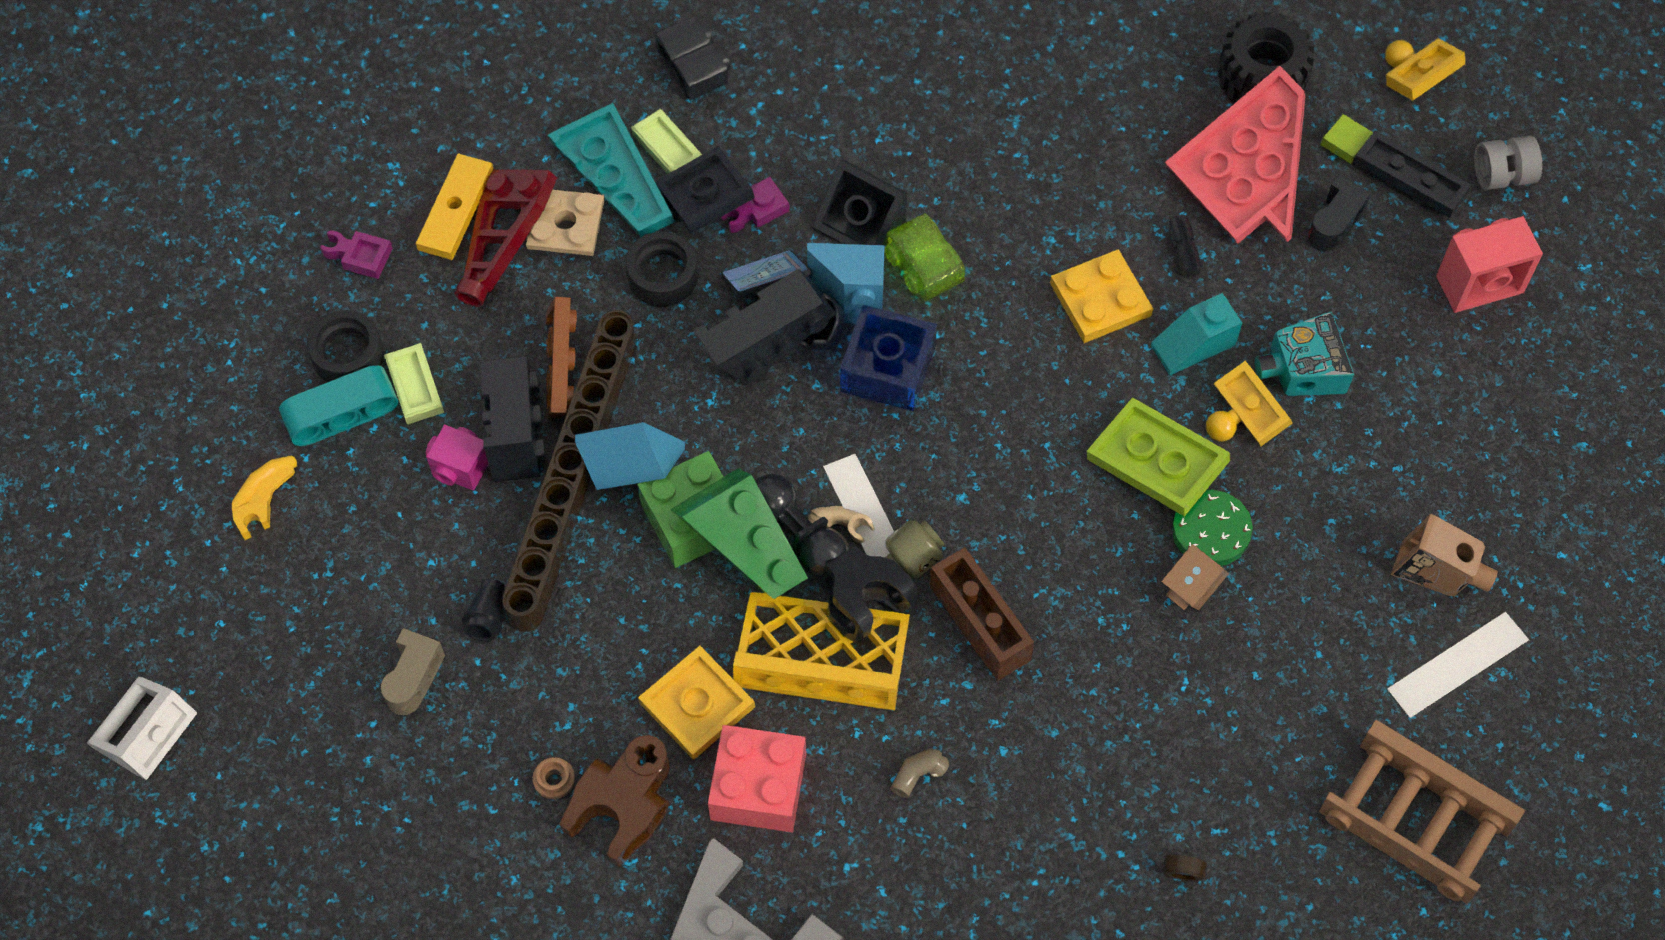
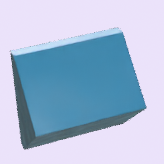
(628, 454)

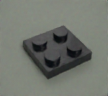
(704, 189)

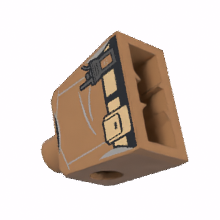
(1443, 558)

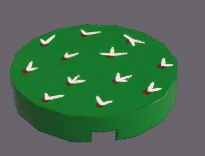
(1216, 526)

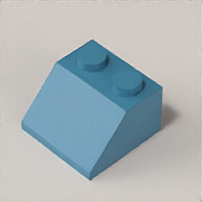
(848, 274)

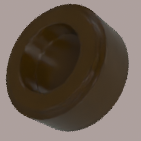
(1184, 868)

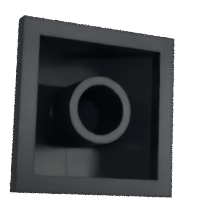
(860, 207)

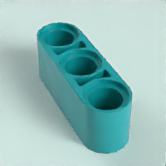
(338, 405)

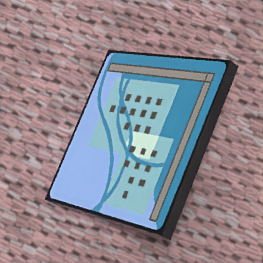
(762, 273)

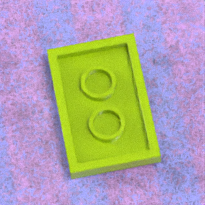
(1158, 456)

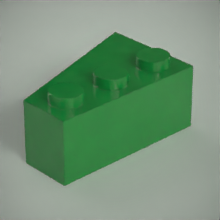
(744, 531)

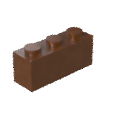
(981, 614)

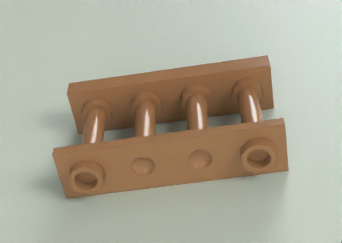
(1456, 792)

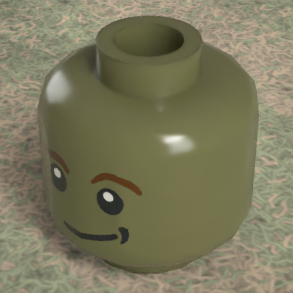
(915, 548)

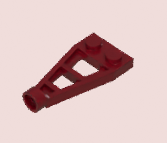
(504, 190)

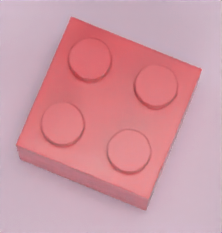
(1488, 263)
(757, 778)

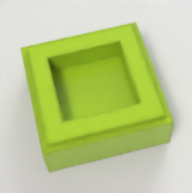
(1346, 138)

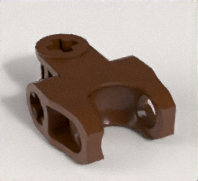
(622, 793)

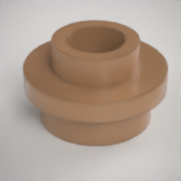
(545, 770)

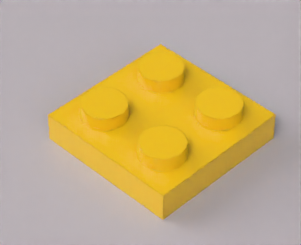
(1101, 296)
(696, 702)

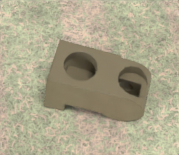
(414, 672)

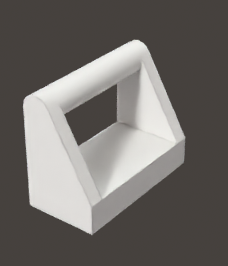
(152, 732)

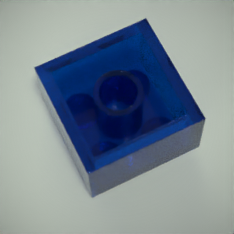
(888, 357)

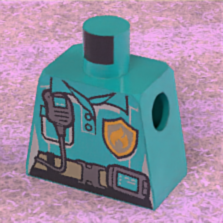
(1308, 358)

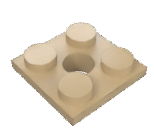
(582, 209)

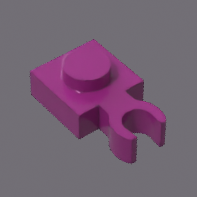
(765, 207)
(361, 254)

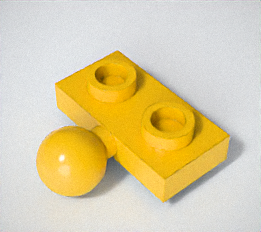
(1419, 72)
(1250, 404)

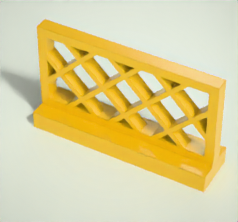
(809, 677)

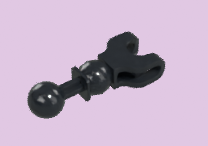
(846, 574)

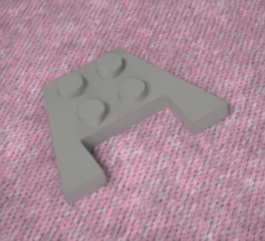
(712, 919)

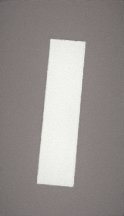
(858, 495)
(1457, 664)

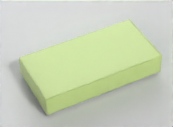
(664, 141)
(414, 383)

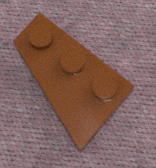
(558, 391)

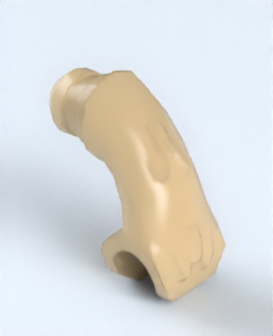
(842, 516)

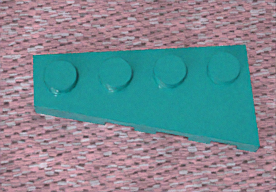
(612, 164)

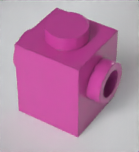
(457, 457)

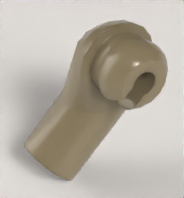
(916, 766)

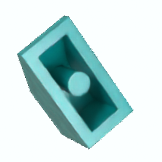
(1198, 334)

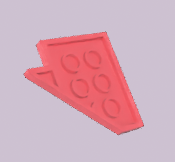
(1248, 159)

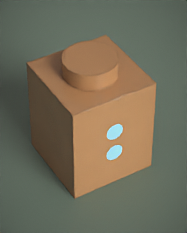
(1194, 579)

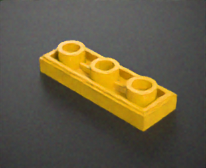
(454, 207)

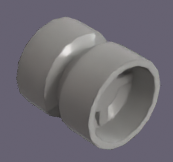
(1513, 162)

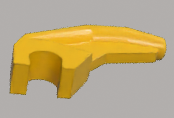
(255, 495)

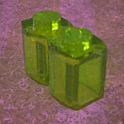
(925, 257)

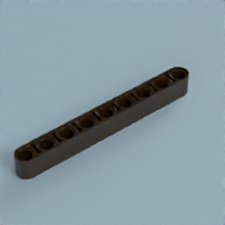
(565, 483)

